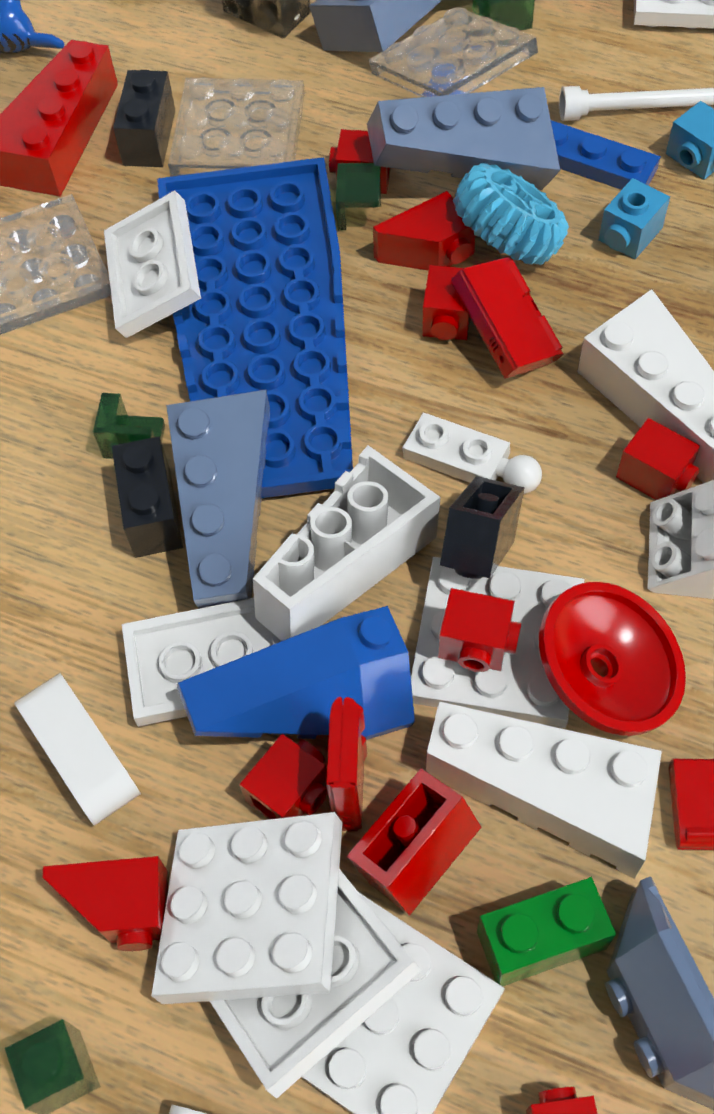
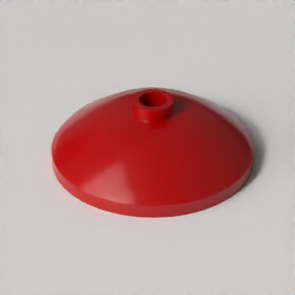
(612, 658)

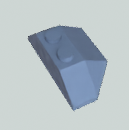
(664, 998)

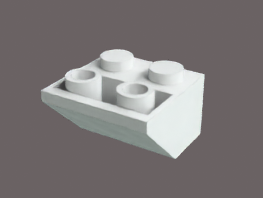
(683, 543)

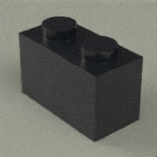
(144, 118)
(147, 497)
(481, 527)

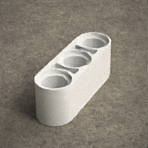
(77, 749)

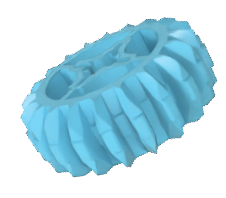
(510, 214)

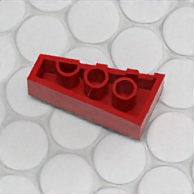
(55, 118)

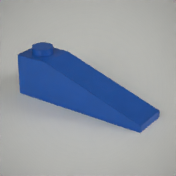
(298, 679)

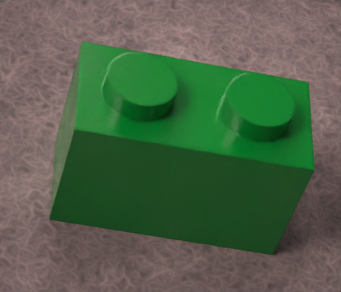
(545, 932)

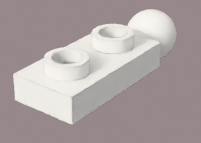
(468, 454)

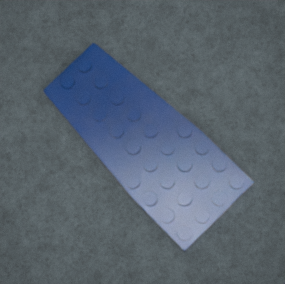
(270, 312)

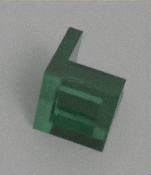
(356, 188)
(116, 427)

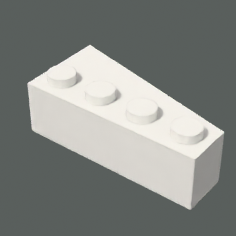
(654, 373)
(346, 546)
(551, 778)

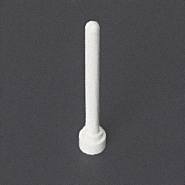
(577, 102)

